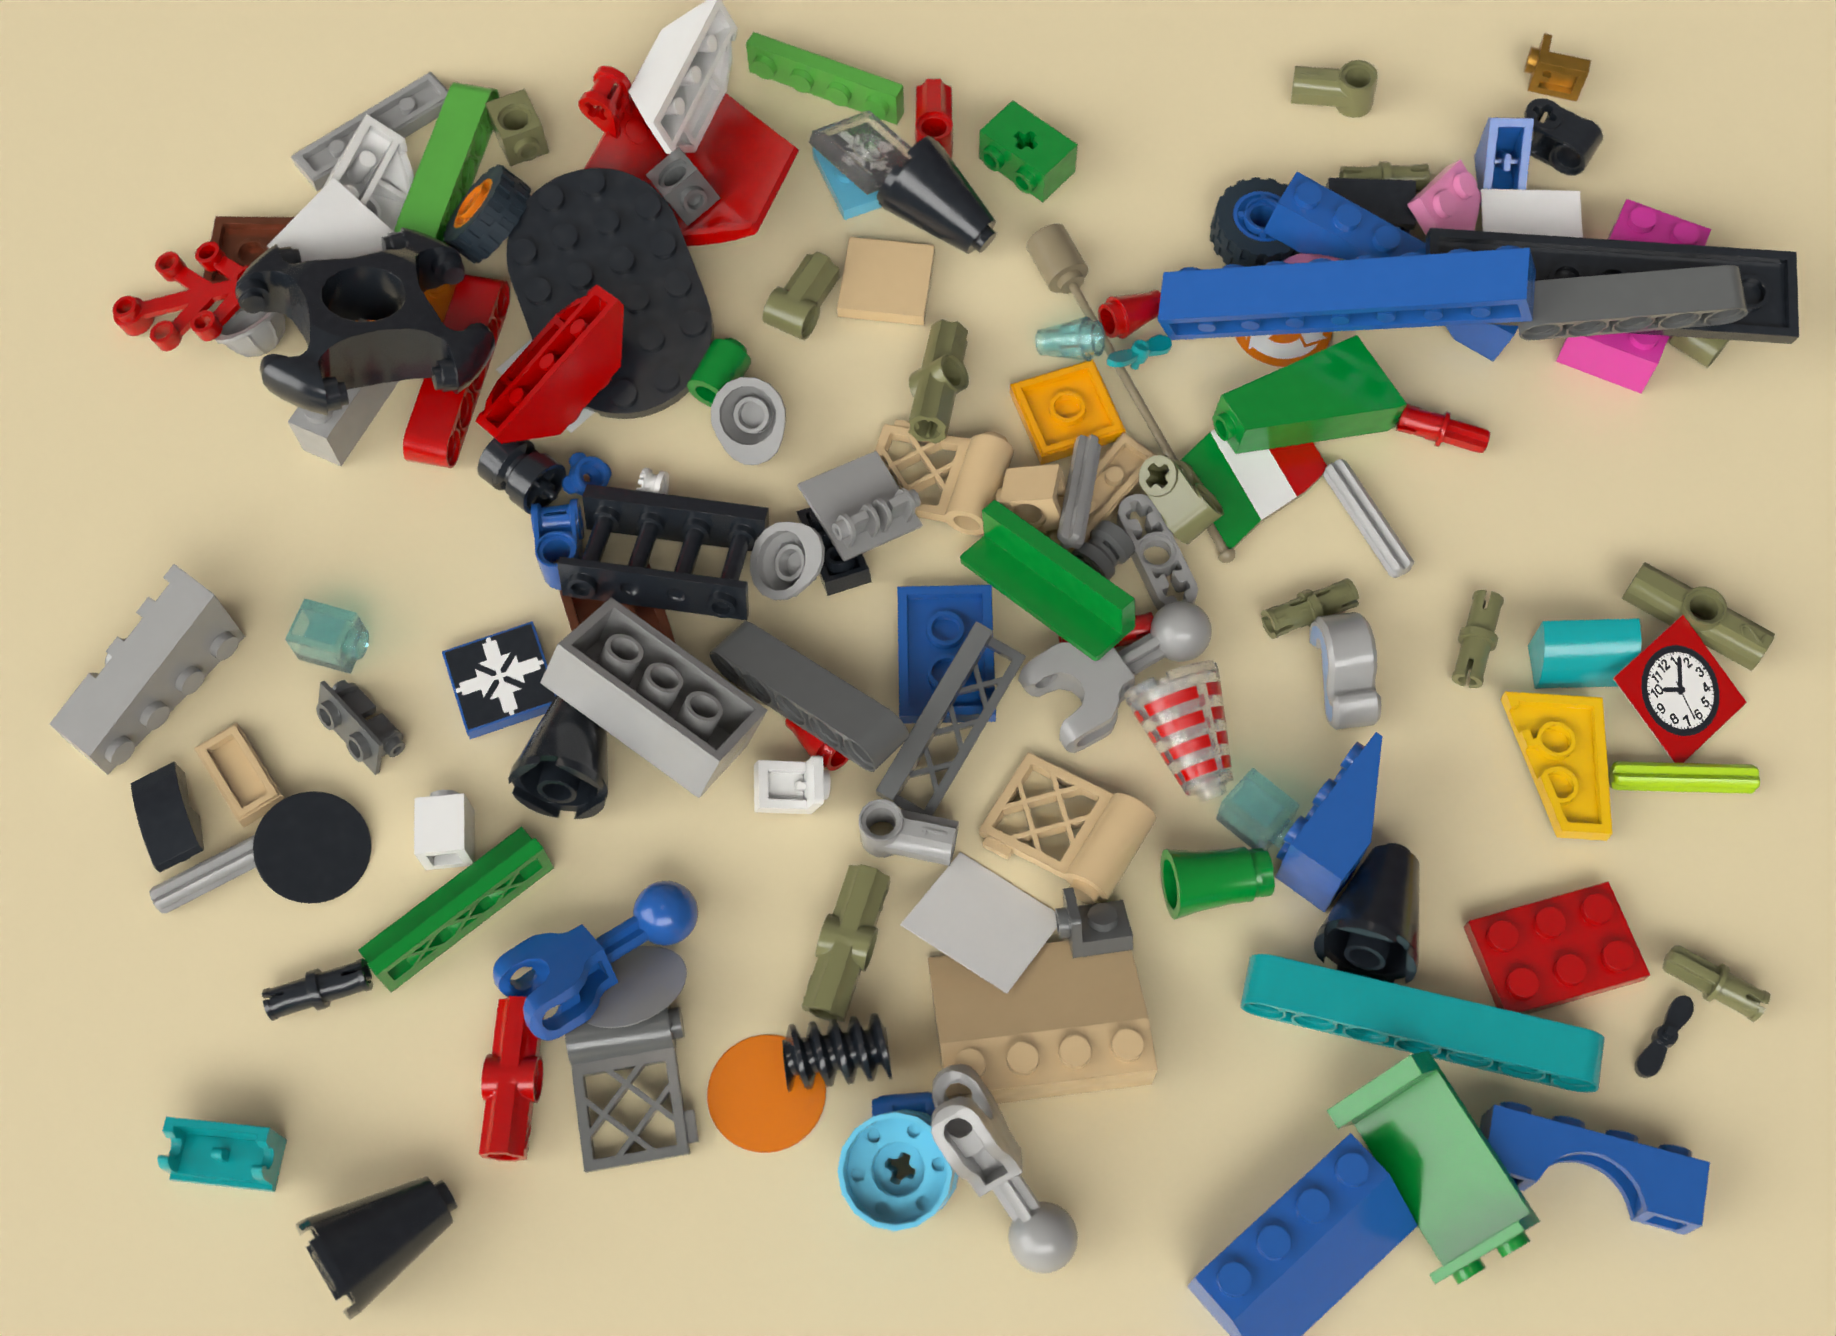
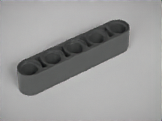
(1635, 302)
(810, 696)

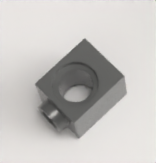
(683, 186)

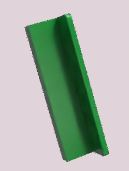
(1050, 583)

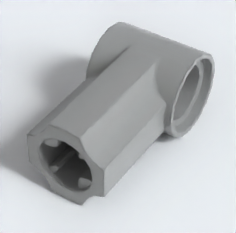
(913, 834)

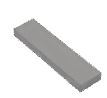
(401, 112)

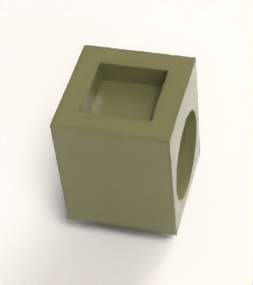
(517, 127)

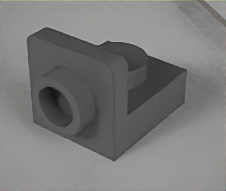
(1095, 927)

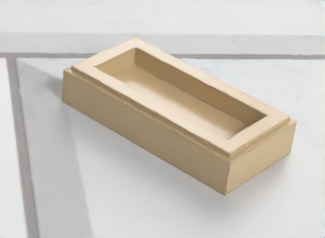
(239, 774)

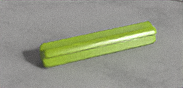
(1684, 777)

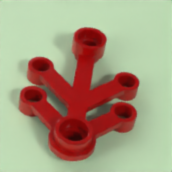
(137, 316)

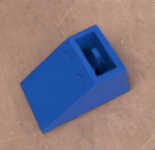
(1336, 832)

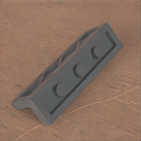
(936, 711)

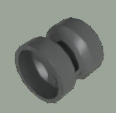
(1106, 548)

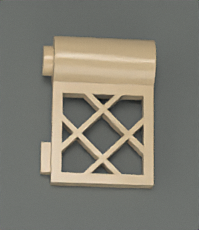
(971, 476)
(1101, 847)

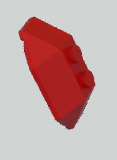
(558, 371)

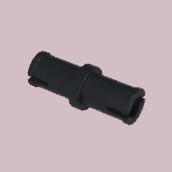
(317, 989)

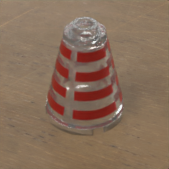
(1187, 726)

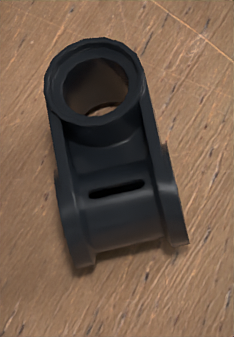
(1564, 137)

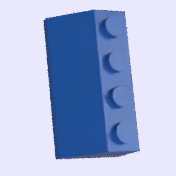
(1307, 1247)

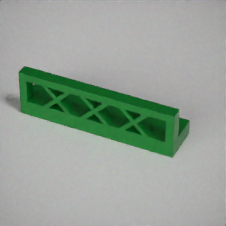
(456, 909)

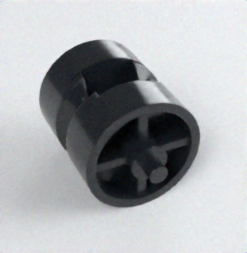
(522, 473)

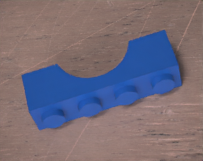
(1658, 1184)

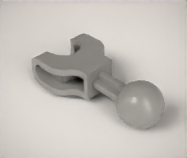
(1176, 633)
(990, 1159)

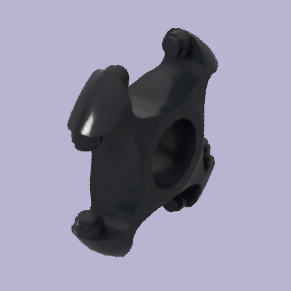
(347, 353)

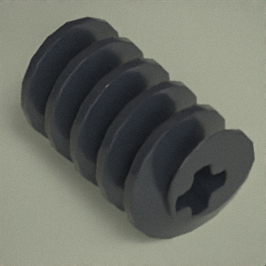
(835, 1052)

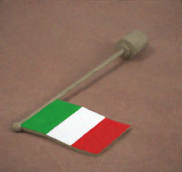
(1245, 484)

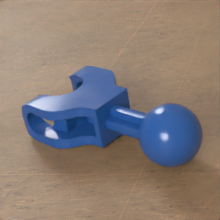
(577, 969)

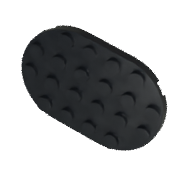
(625, 239)

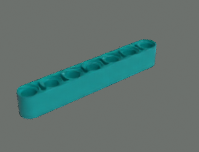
(1423, 1021)

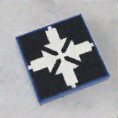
(499, 679)

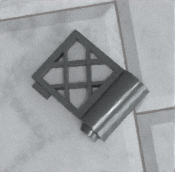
(607, 1050)

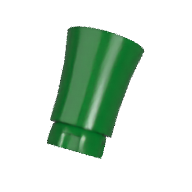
(1214, 878)

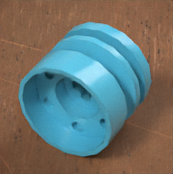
(871, 1181)

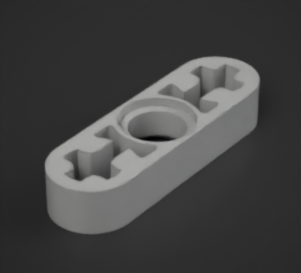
(1157, 536)

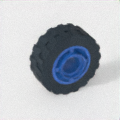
(1241, 221)

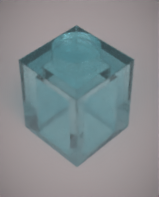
(328, 636)
(1258, 812)

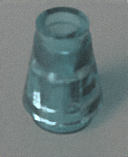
(1072, 340)

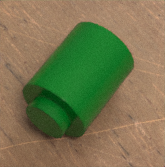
(722, 363)

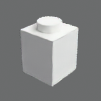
(444, 830)

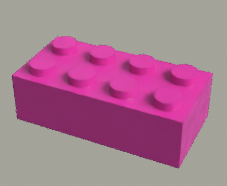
(1631, 357)

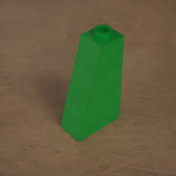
(1311, 400)

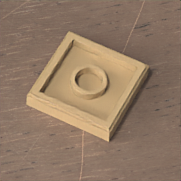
(886, 281)

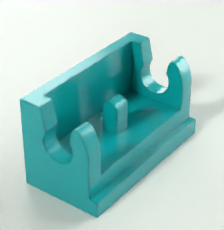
(222, 1154)

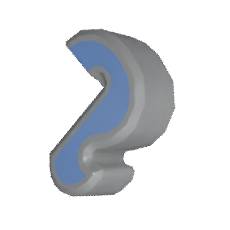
(1347, 669)

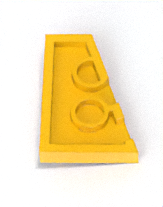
(1566, 758)

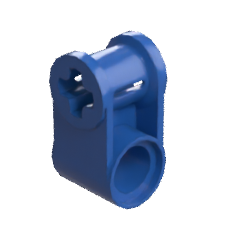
(557, 533)

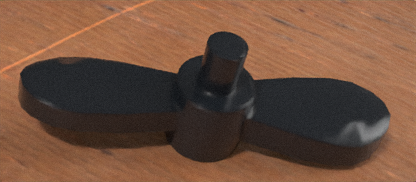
(1664, 1037)

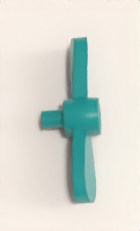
(1140, 352)

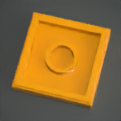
(1064, 406)

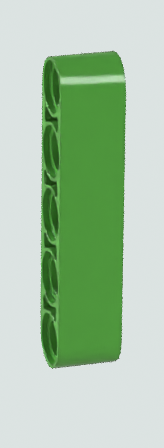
(449, 160)

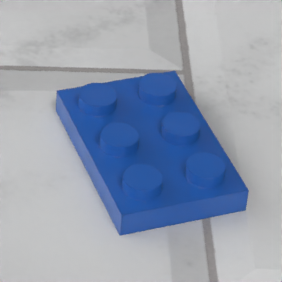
(930, 633)

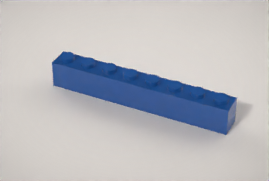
(1350, 294)

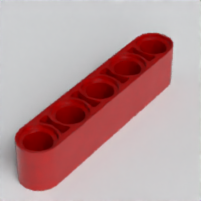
(443, 418)

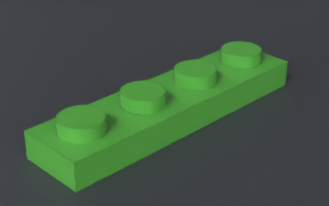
(825, 78)

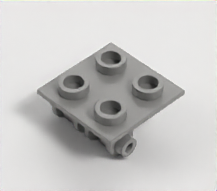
(861, 505)

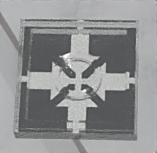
(861, 149)

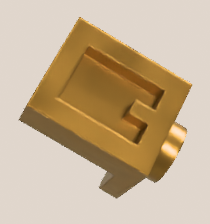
(1554, 72)

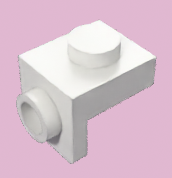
(790, 786)

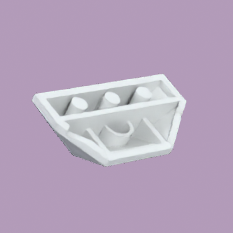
(686, 76)
(376, 169)

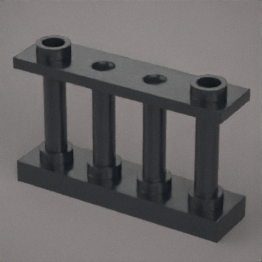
(666, 518)

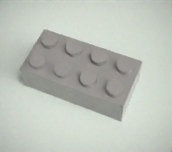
(653, 696)

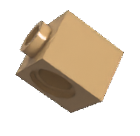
(1034, 494)

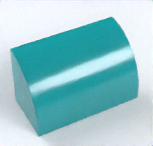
(1583, 652)

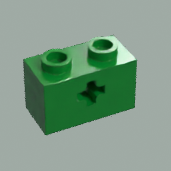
(1027, 151)

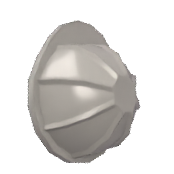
(252, 333)
(749, 420)
(786, 559)

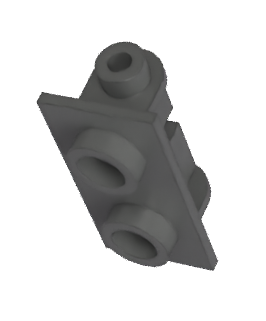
(345, 710)

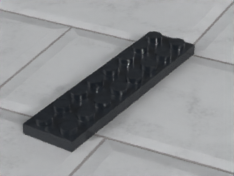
(1766, 275)

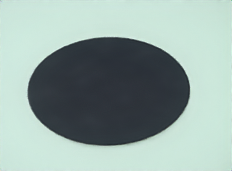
(312, 847)

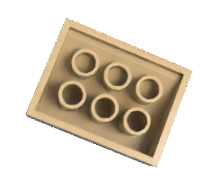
(1055, 1032)

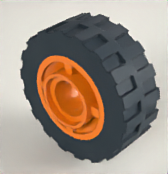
(487, 214)

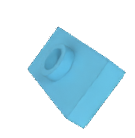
(847, 196)

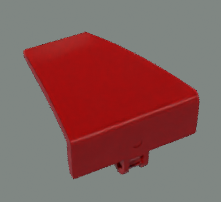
(736, 156)

